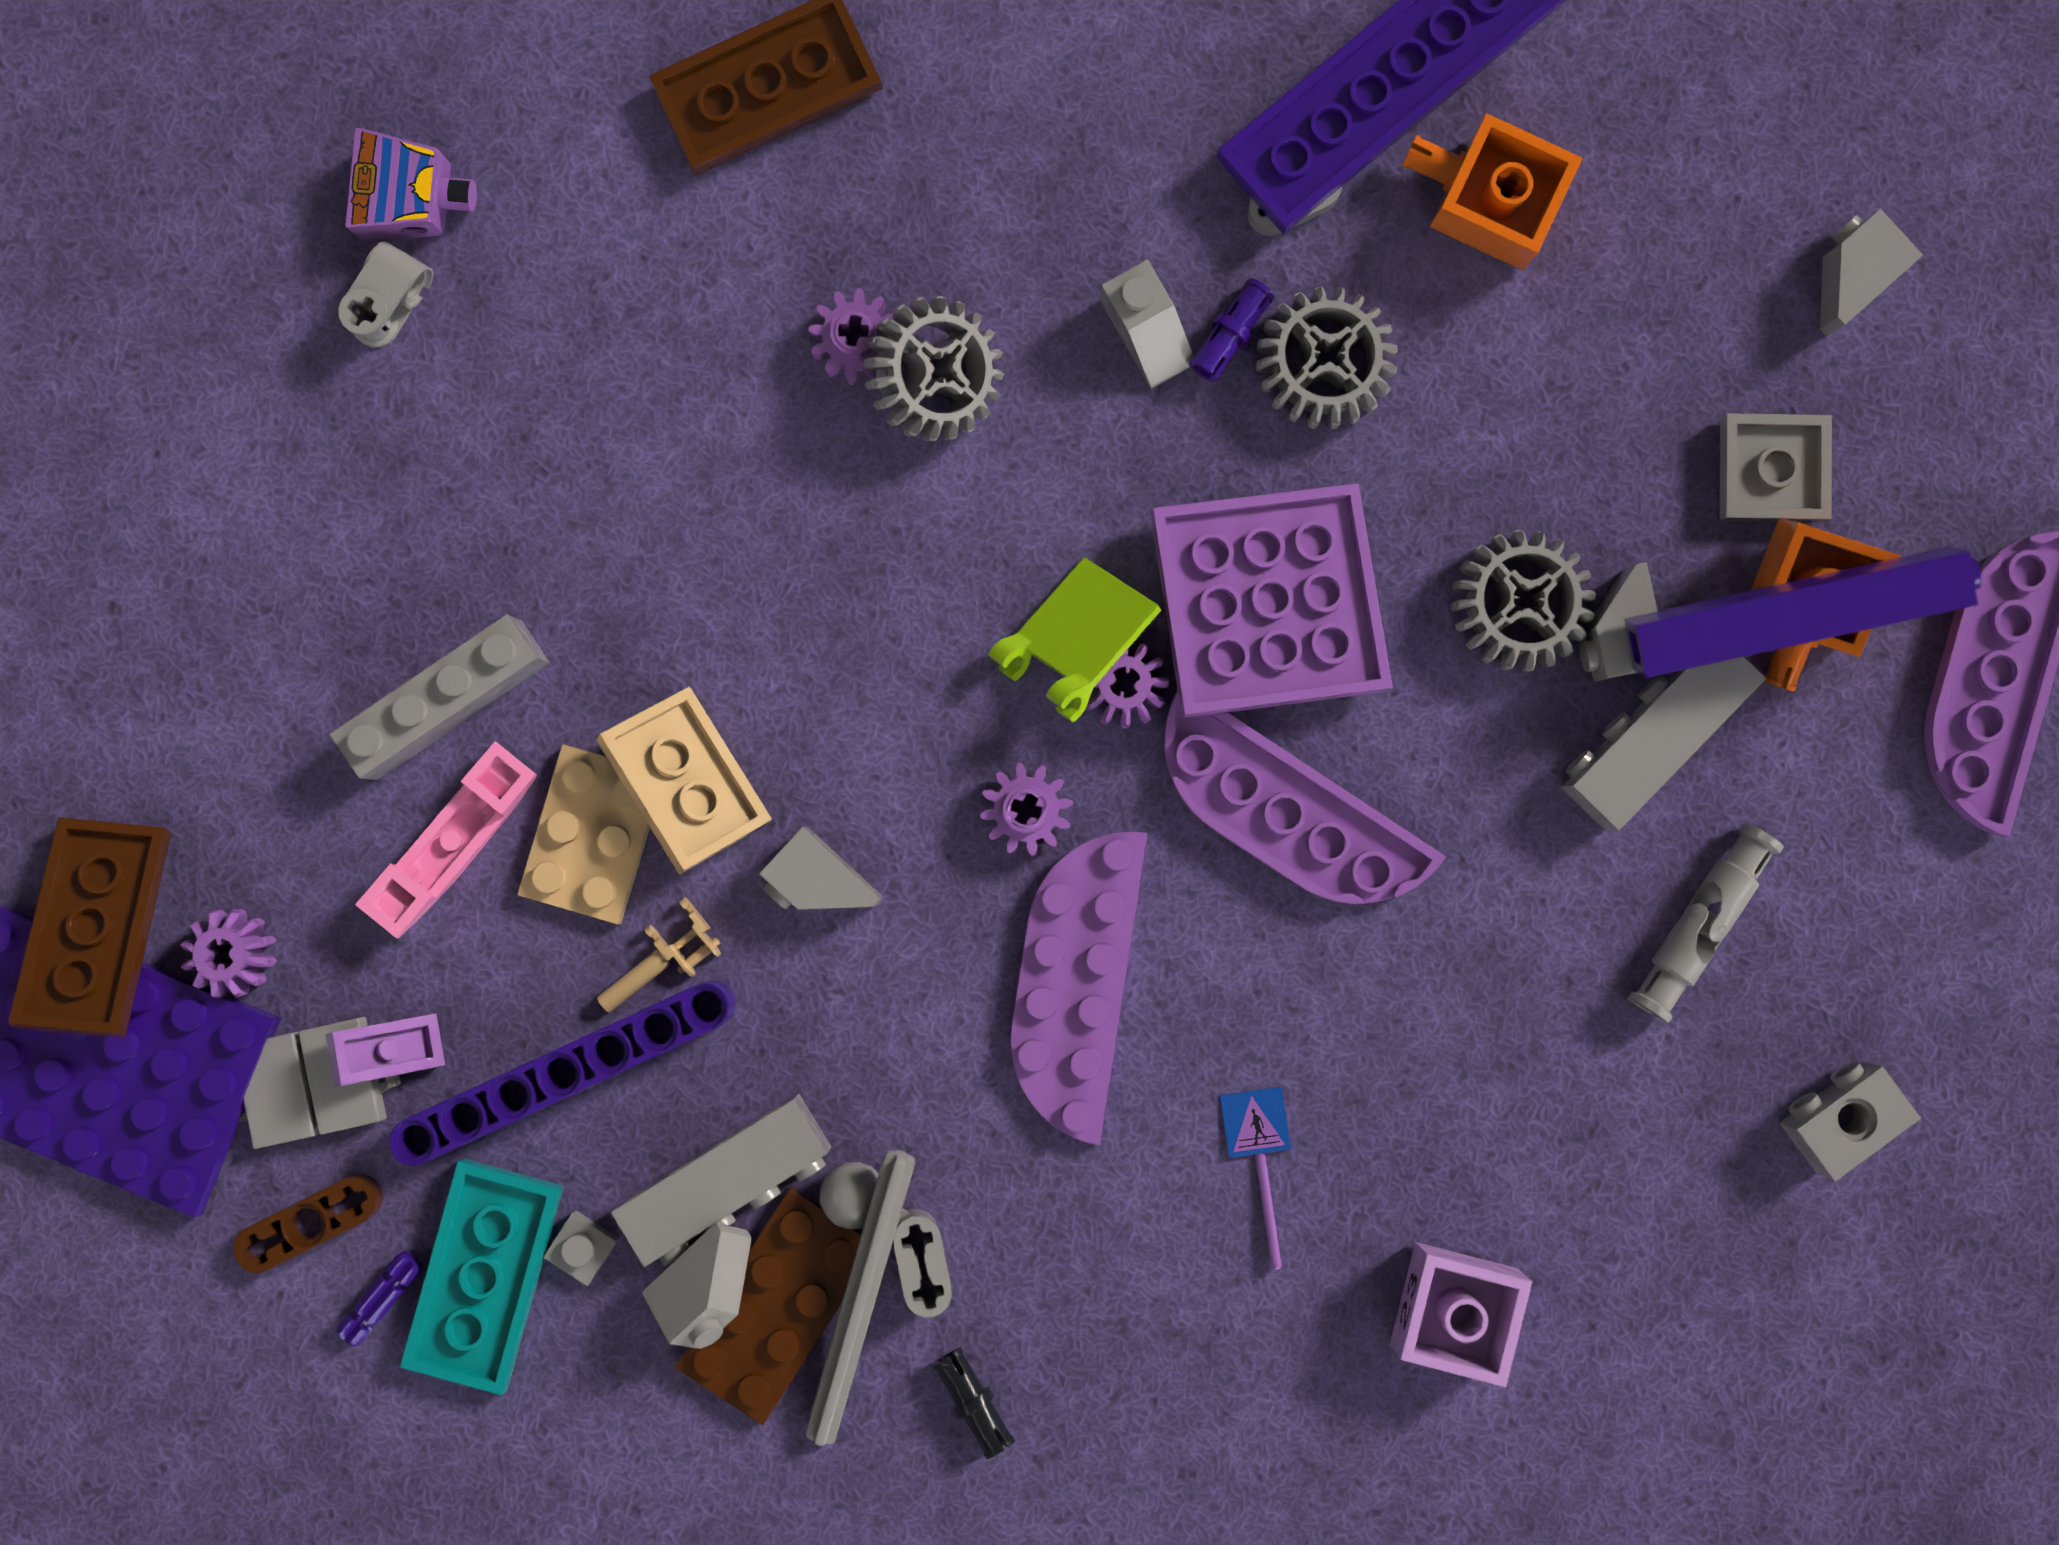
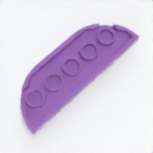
(1996, 684)
(1290, 812)
(1076, 981)

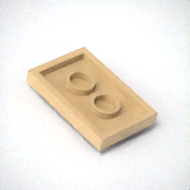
(683, 780)
(586, 840)

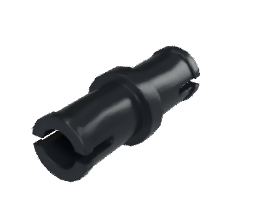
(973, 1403)

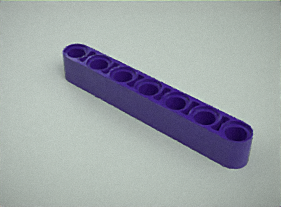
(543, 1086)

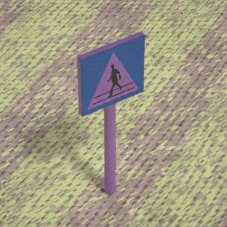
(1255, 1126)

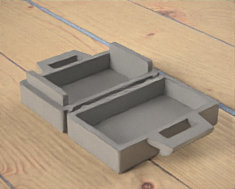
(296, 1094)

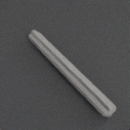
(860, 1296)

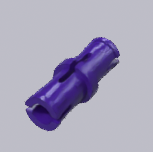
(1231, 330)

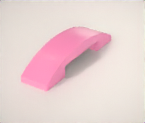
(449, 842)

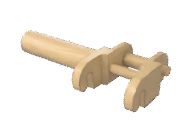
(660, 960)

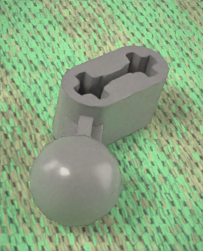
(846, 1201)

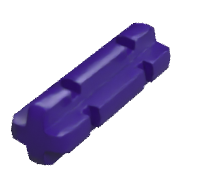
(379, 1298)

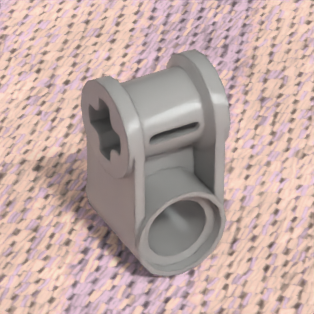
(384, 288)

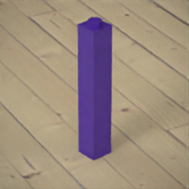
(1803, 611)

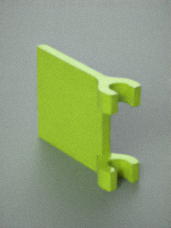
(1078, 634)

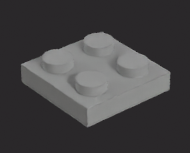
(1775, 467)

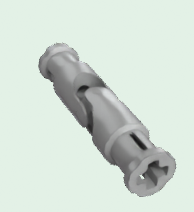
(1684, 955)

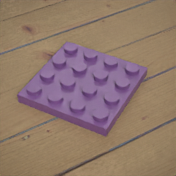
(1270, 600)

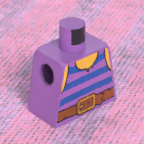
(401, 189)

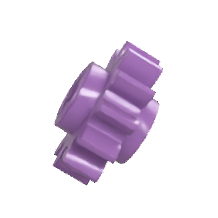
(840, 324)
(1018, 790)

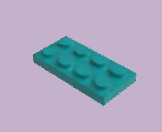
(482, 1276)

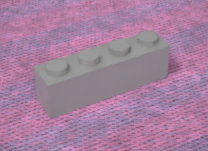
(440, 698)
(1657, 738)
(723, 1180)

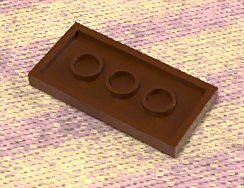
(765, 82)
(90, 928)
(787, 1300)

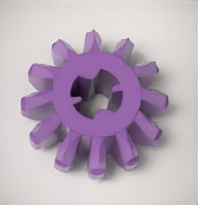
(1140, 689)
(247, 953)

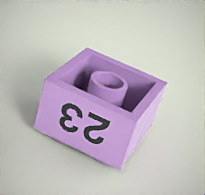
(1460, 1314)

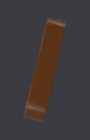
(300, 1242)

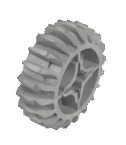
(1310, 340)
(966, 391)
(1539, 618)

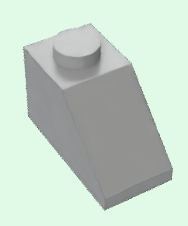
(1861, 267)
(1147, 323)
(1606, 644)
(815, 877)
(701, 1288)

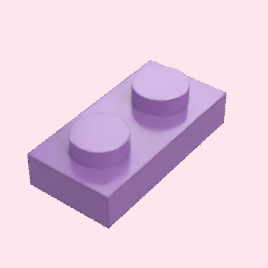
(385, 1049)

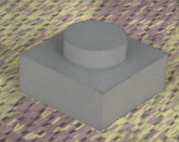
(581, 1247)

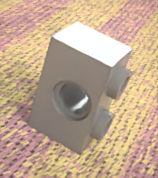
(1878, 1117)

